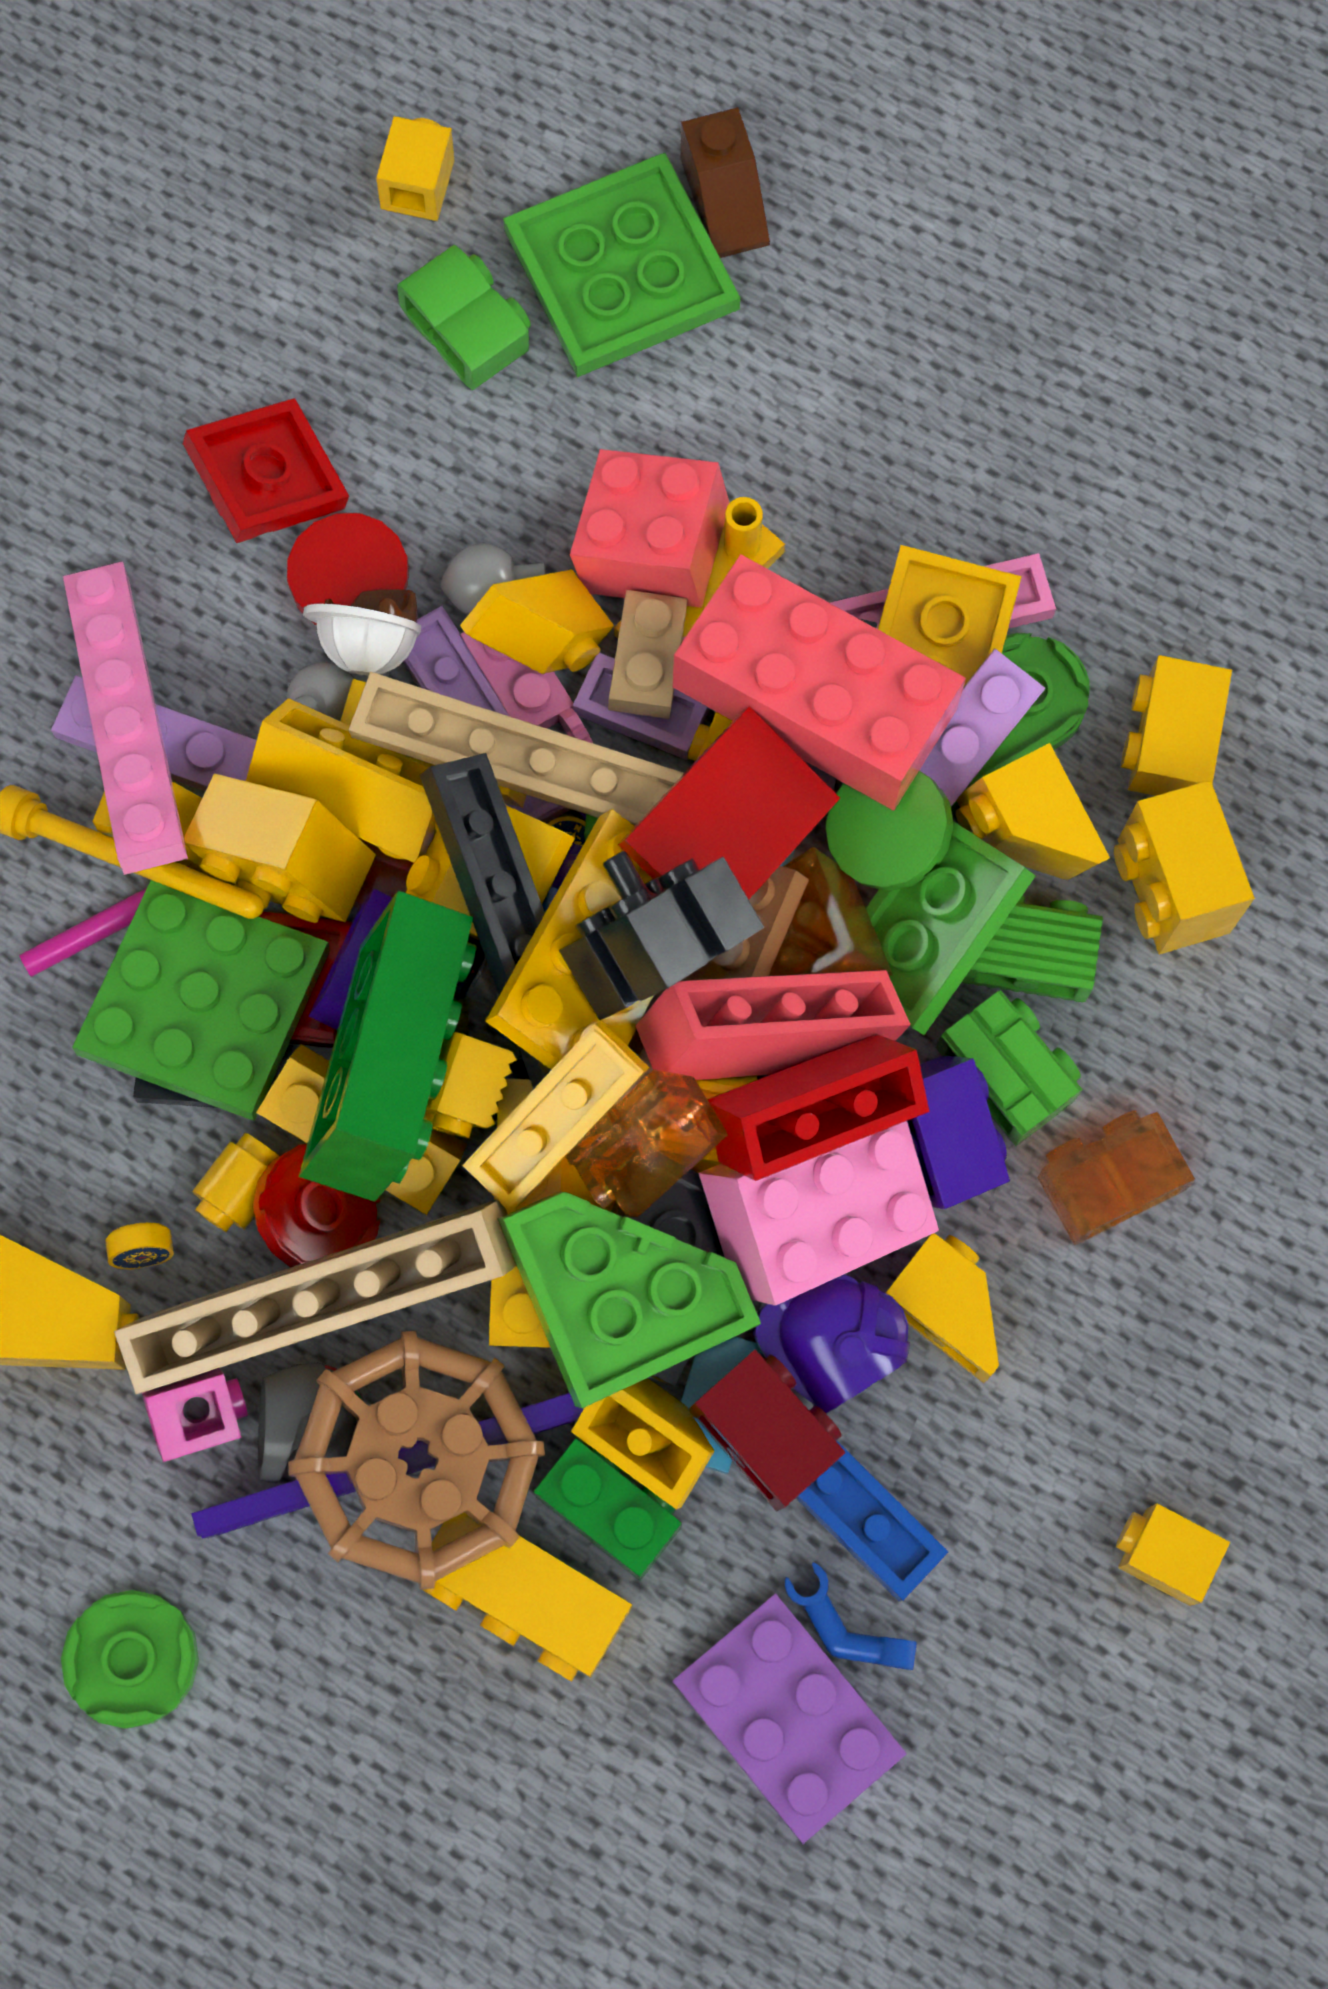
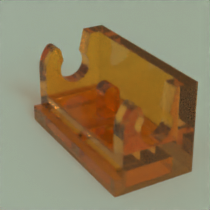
(647, 1142)

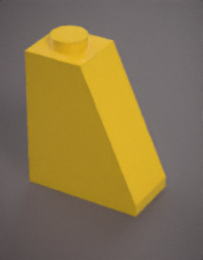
(56, 1314)

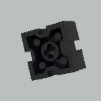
(657, 931)

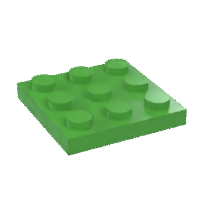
(621, 264)
(202, 1000)

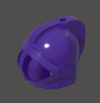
(835, 1339)

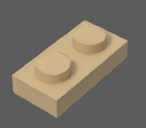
(645, 654)

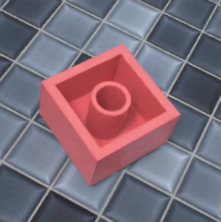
(650, 526)

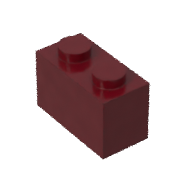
(769, 1429)

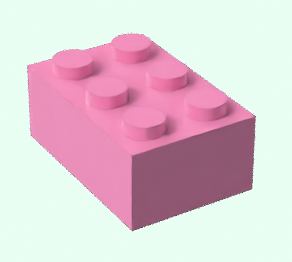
(821, 1214)

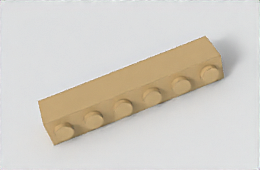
(316, 1297)

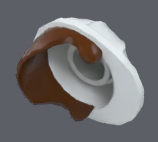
(370, 633)

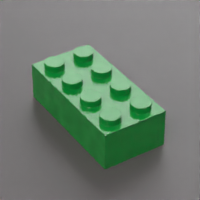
(389, 1048)

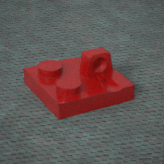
(265, 470)

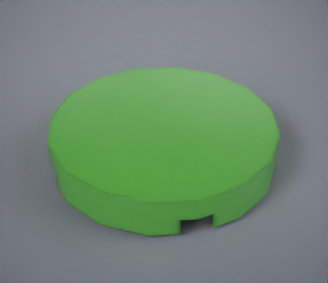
(890, 846)
(154, 1665)

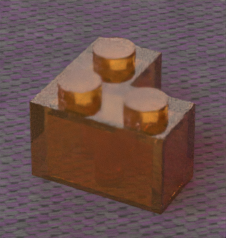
(829, 925)

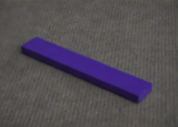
(290, 1497)

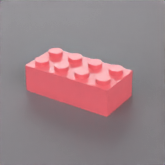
(819, 680)

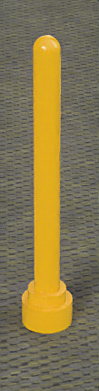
(26, 816)

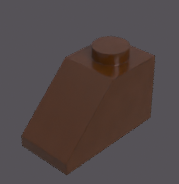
(724, 181)

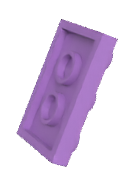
(789, 1718)

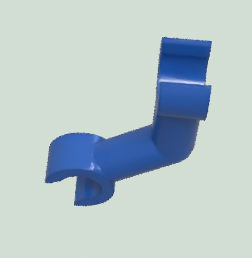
(848, 1645)

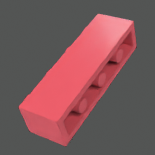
(766, 1021)

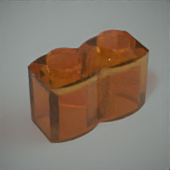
(1114, 1176)

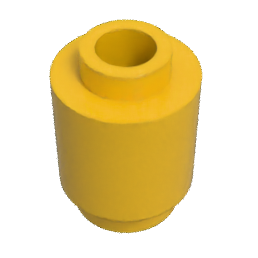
(231, 1183)

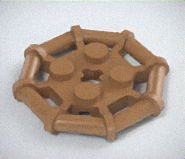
(381, 1477)

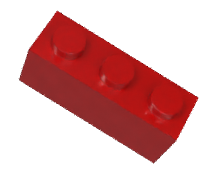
(819, 1106)

